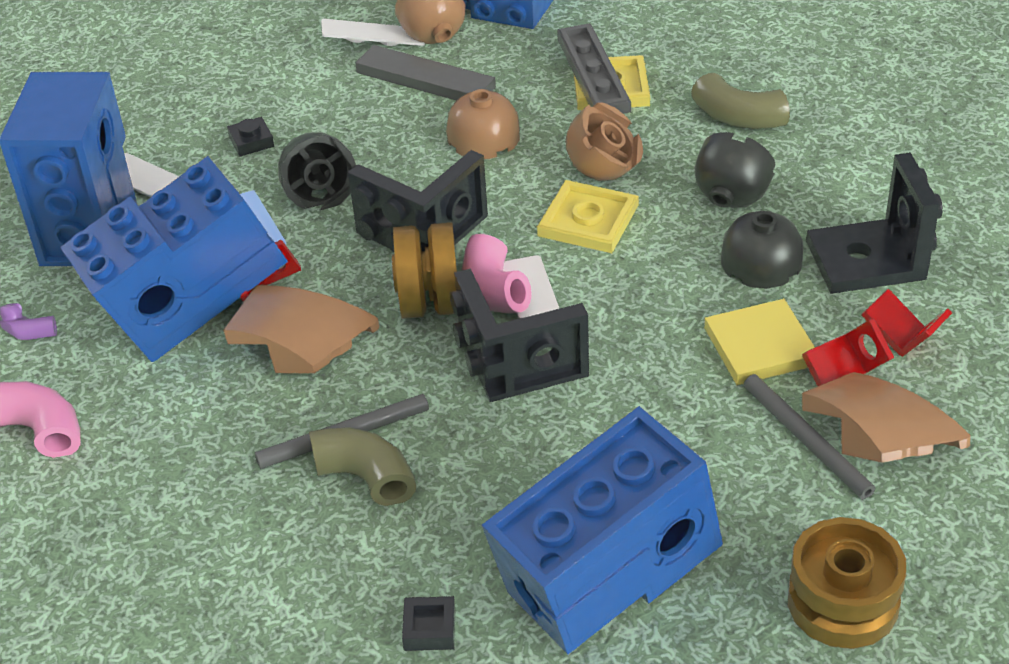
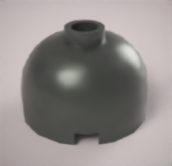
(315, 163)
(733, 171)
(762, 249)

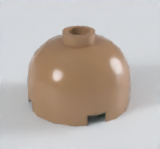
(430, 19)
(483, 123)
(602, 143)

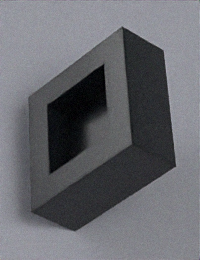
(250, 136)
(429, 623)

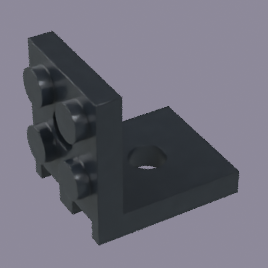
(453, 197)
(895, 246)
(507, 351)

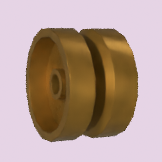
(424, 270)
(846, 582)

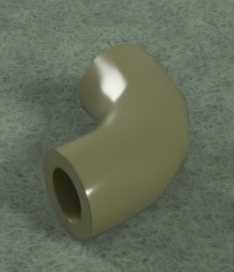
(738, 106)
(366, 456)

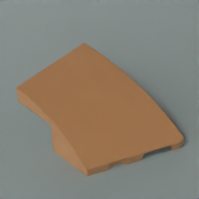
(298, 326)
(883, 419)

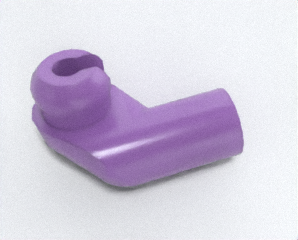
(23, 327)

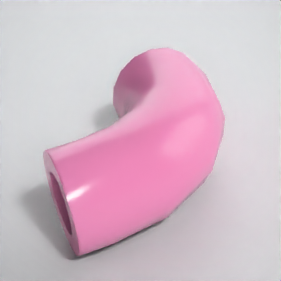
(501, 289)
(43, 411)

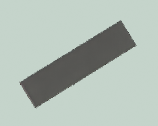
(592, 67)
(421, 73)

